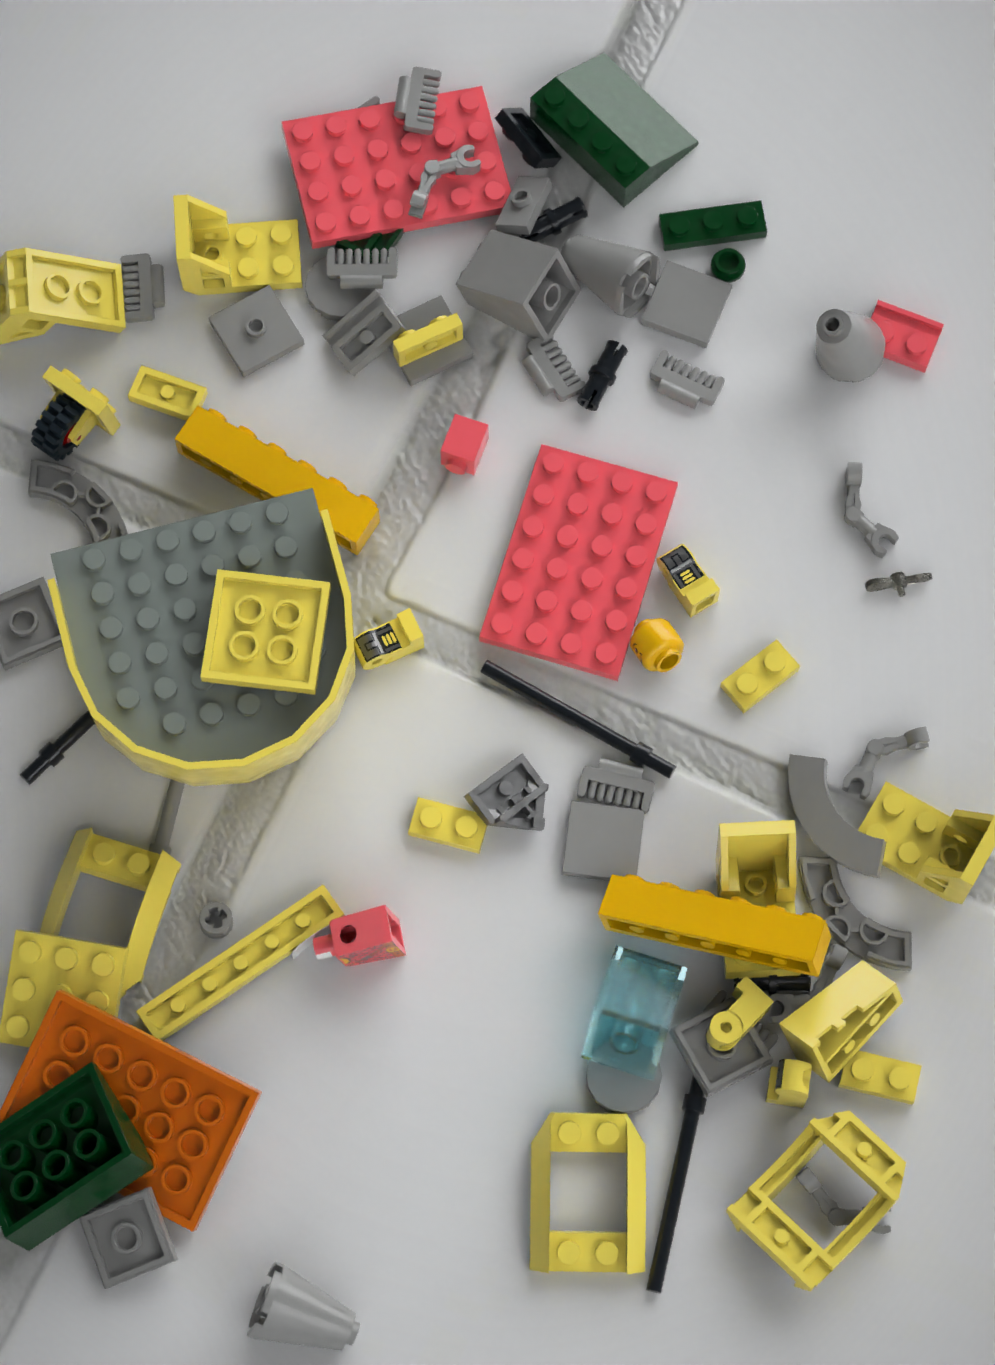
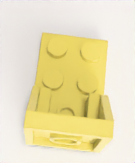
(233, 257)
(57, 288)
(928, 845)
(759, 866)

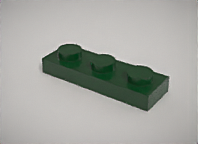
(712, 225)

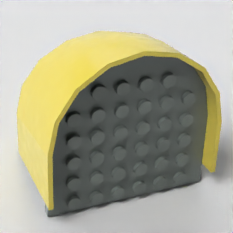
(138, 628)

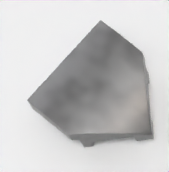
(511, 797)

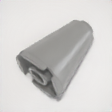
(613, 272)
(848, 345)
(300, 1313)

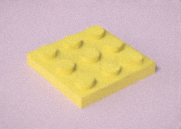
(266, 632)
(51, 963)

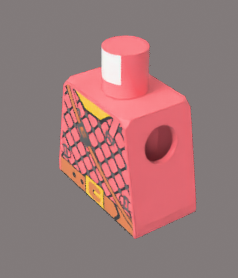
(375, 934)

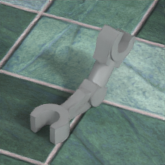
(434, 169)
(856, 518)
(913, 740)
(833, 961)
(828, 1206)

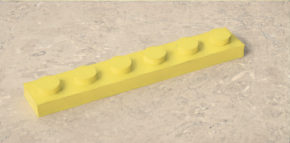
(238, 964)

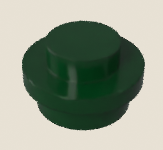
(728, 265)

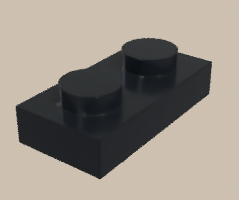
(528, 138)

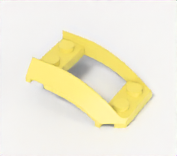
(124, 865)
(780, 1235)
(588, 1249)

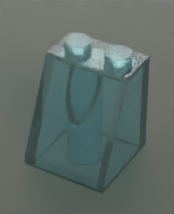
(634, 1012)

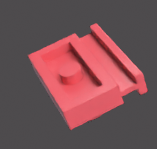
(907, 335)

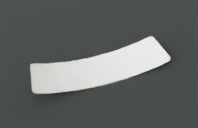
(309, 941)

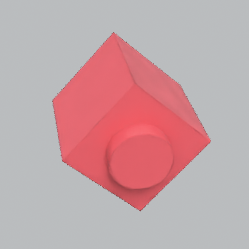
(464, 445)

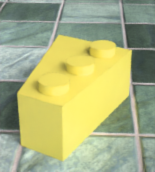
(841, 1019)

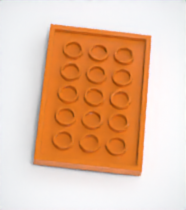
(176, 1102)

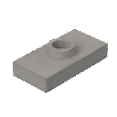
(524, 205)

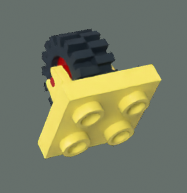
(71, 415)

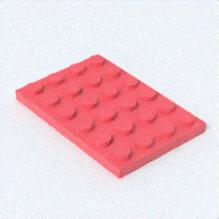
(362, 168)
(578, 562)

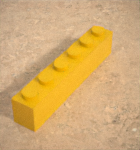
(269, 473)
(715, 924)

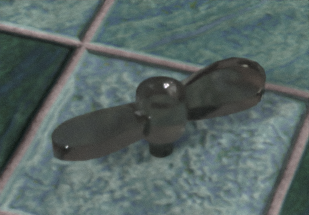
(897, 581)

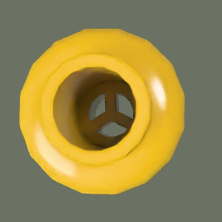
(657, 645)

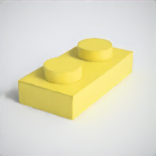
(419, 343)
(166, 393)
(760, 676)
(447, 825)
(881, 1077)

